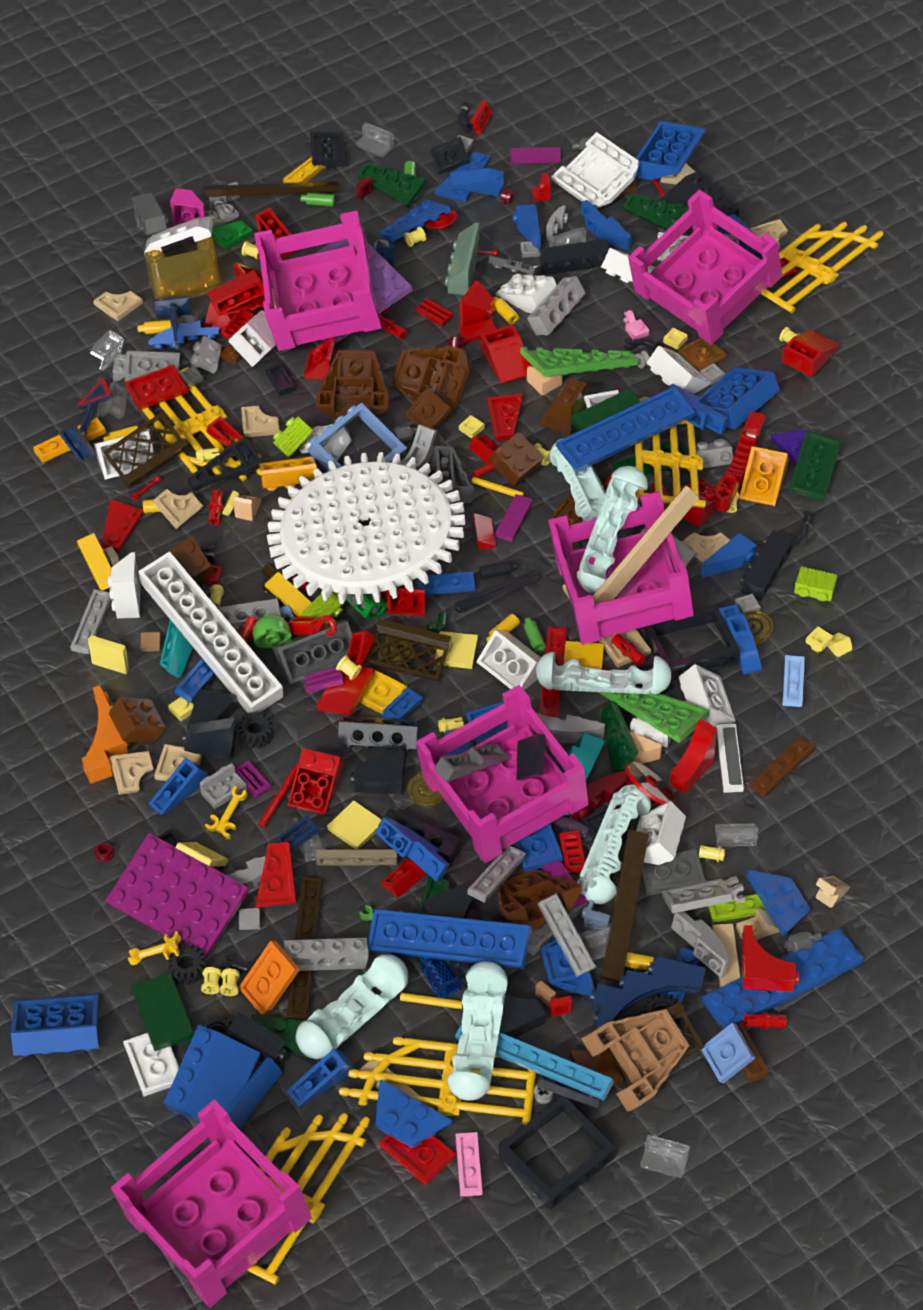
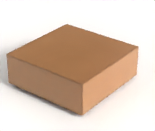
(150, 641)
(544, 993)

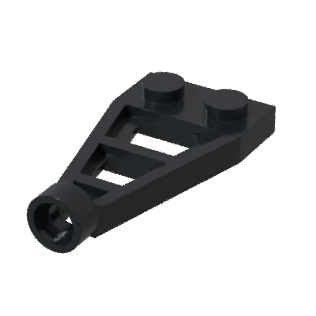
(245, 454)

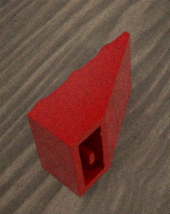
(809, 352)
(503, 354)
(700, 515)
(315, 781)

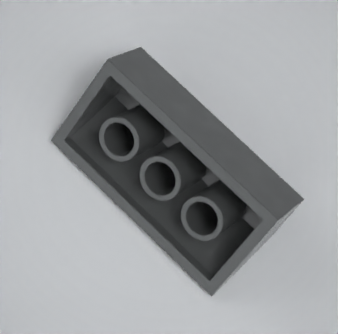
(313, 652)

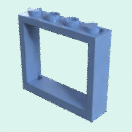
(371, 420)

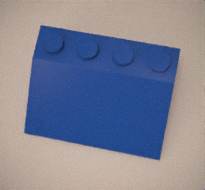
(667, 150)
(740, 393)
(55, 1025)
(210, 1071)

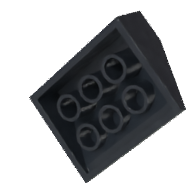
(690, 185)

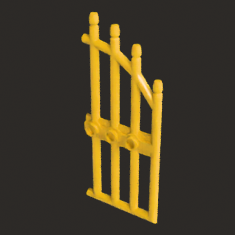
(815, 266)
(196, 423)
(674, 460)
(447, 1103)
(314, 1204)

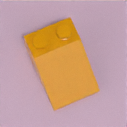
(764, 476)

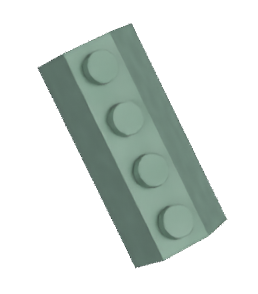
(463, 261)

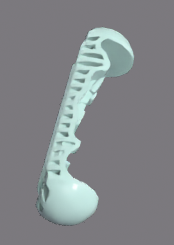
(585, 486)
(616, 505)
(578, 678)
(604, 852)
(355, 1006)
(480, 1030)

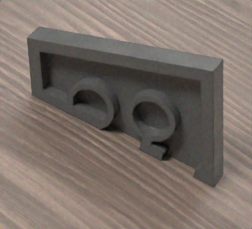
(514, 266)

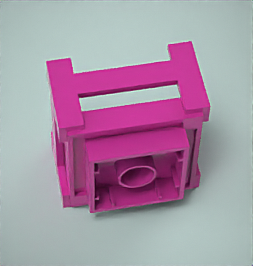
(708, 274)
(321, 291)
(650, 595)
(491, 800)
(215, 1210)

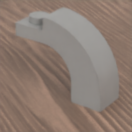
(422, 446)

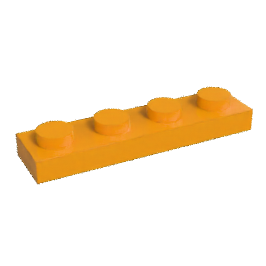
(57, 446)

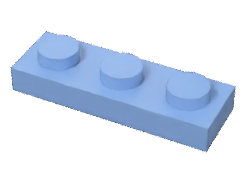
(793, 681)

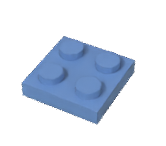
(728, 1053)

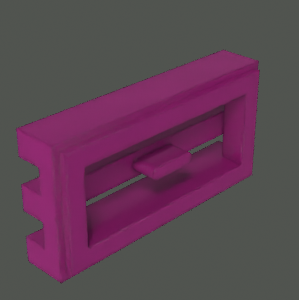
(323, 679)
(260, 790)

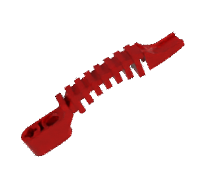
(734, 476)

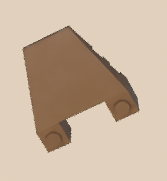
(644, 1048)

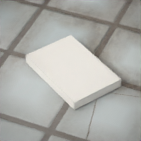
(152, 1068)

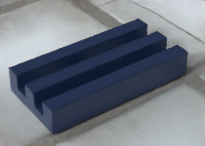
(301, 836)

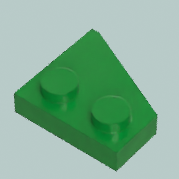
(231, 234)

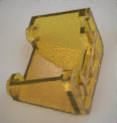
(184, 273)

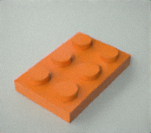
(269, 978)

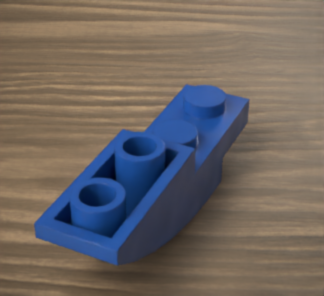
(605, 228)
(190, 329)
(704, 415)
(742, 634)
(412, 845)

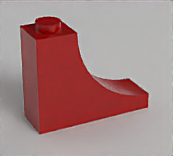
(696, 759)
(763, 970)

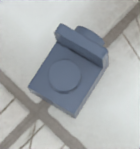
(592, 918)

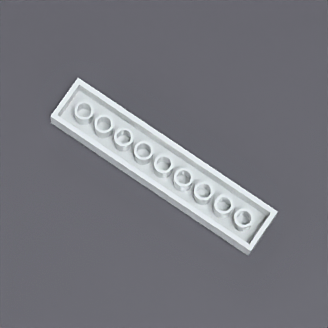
(210, 634)

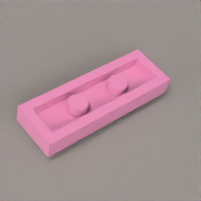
(468, 1164)

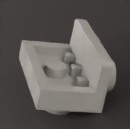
(206, 354)
(715, 453)
(218, 787)

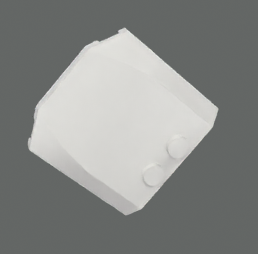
(598, 172)
(198, 228)

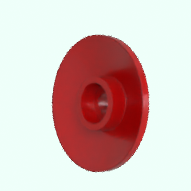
(443, 220)

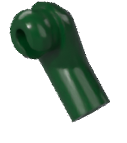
(440, 625)

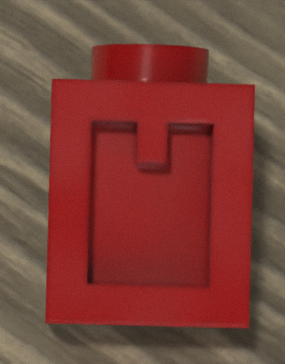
(543, 191)

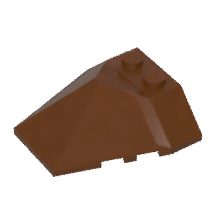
(439, 369)
(351, 381)
(522, 892)

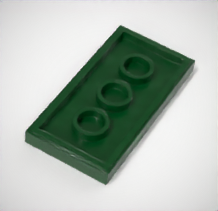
(604, 409)
(814, 466)
(162, 1012)

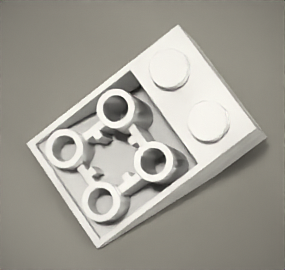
(526, 291)
(254, 339)

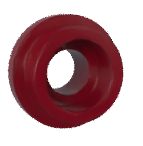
(507, 196)
(455, 342)
(104, 848)

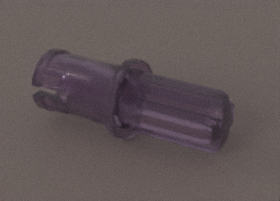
(570, 824)

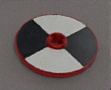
(649, 783)

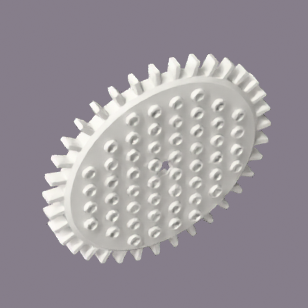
(350, 497)

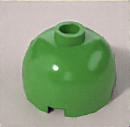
(271, 630)

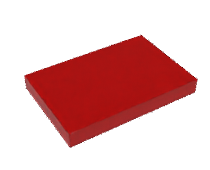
(156, 387)
(345, 697)
(422, 1161)

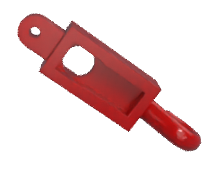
(312, 624)

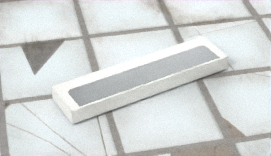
(729, 758)

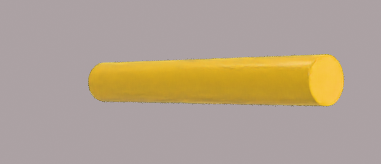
(496, 487)
(431, 1000)

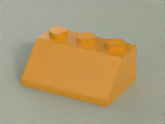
(286, 472)

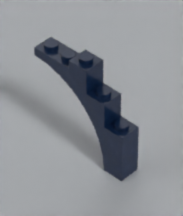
(666, 977)

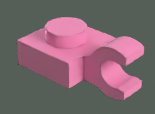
(634, 328)

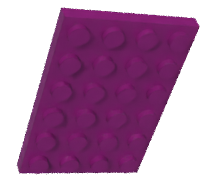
(177, 894)

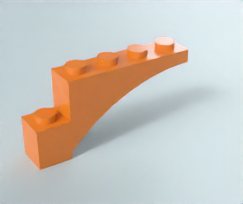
(106, 742)

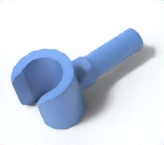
(285, 611)

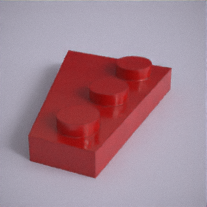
(504, 415)
(120, 524)
(277, 877)

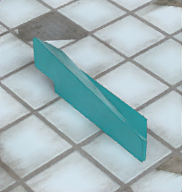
(175, 651)
(586, 752)

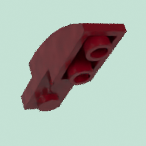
(602, 791)

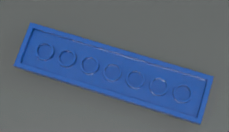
(625, 429)
(449, 938)
(815, 966)

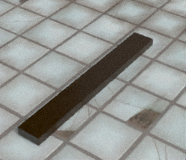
(273, 188)
(624, 906)
(305, 930)

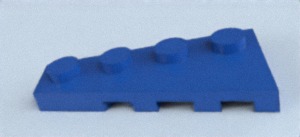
(477, 161)
(415, 218)

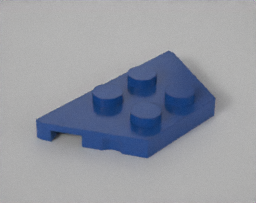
(780, 899)
(560, 972)
(406, 1117)

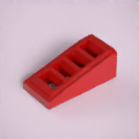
(233, 323)
(225, 427)
(360, 645)
(571, 840)

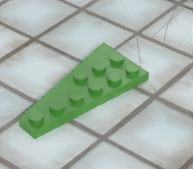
(567, 361)
(662, 712)

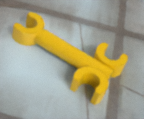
(223, 825)
(167, 948)

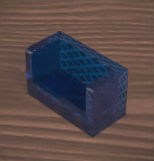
(440, 977)

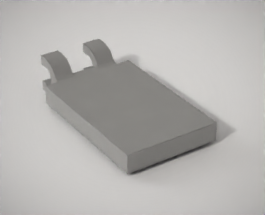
(141, 363)
(703, 894)

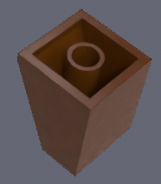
(564, 405)

